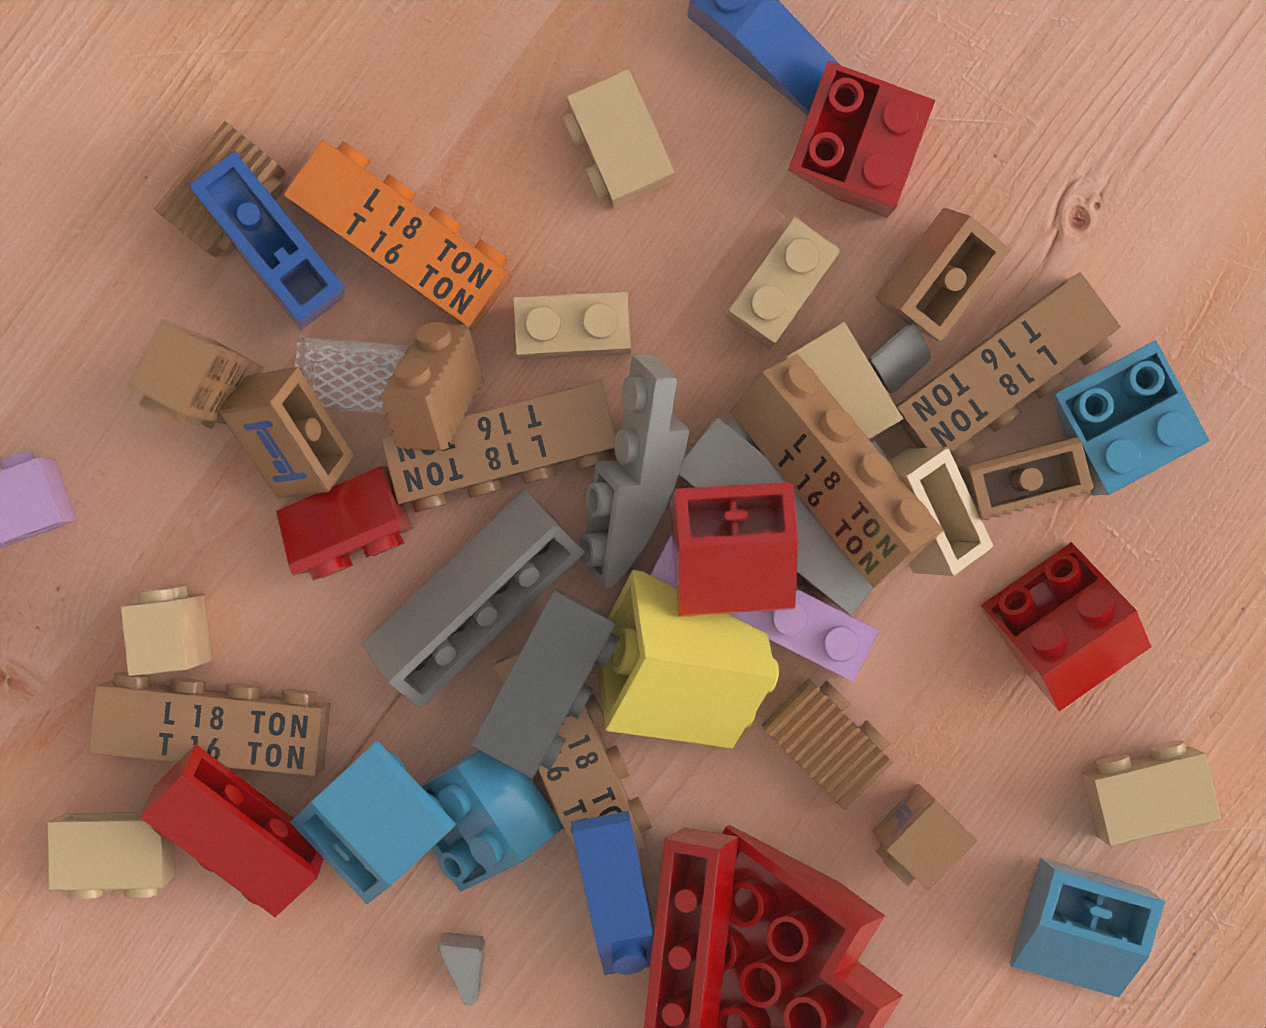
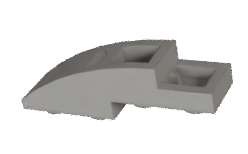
(635, 488)

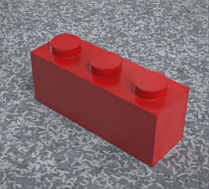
(232, 831)

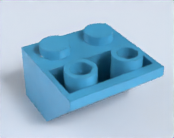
(1129, 418)
(496, 817)
(373, 822)
(1086, 928)

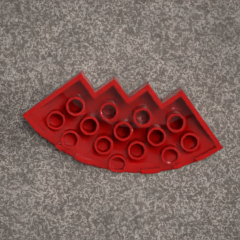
(797, 948)

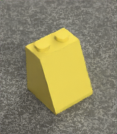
(682, 674)

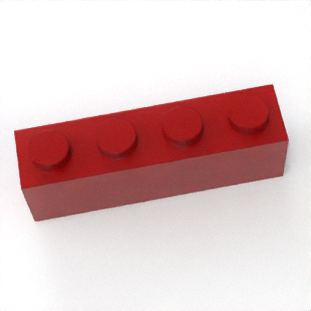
(691, 930)

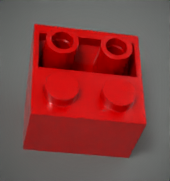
(860, 139)
(349, 518)
(734, 548)
(1067, 625)

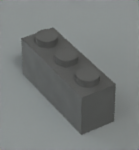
(547, 684)

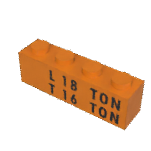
(398, 234)

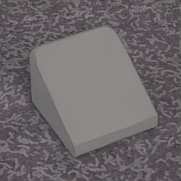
(900, 357)
(464, 960)

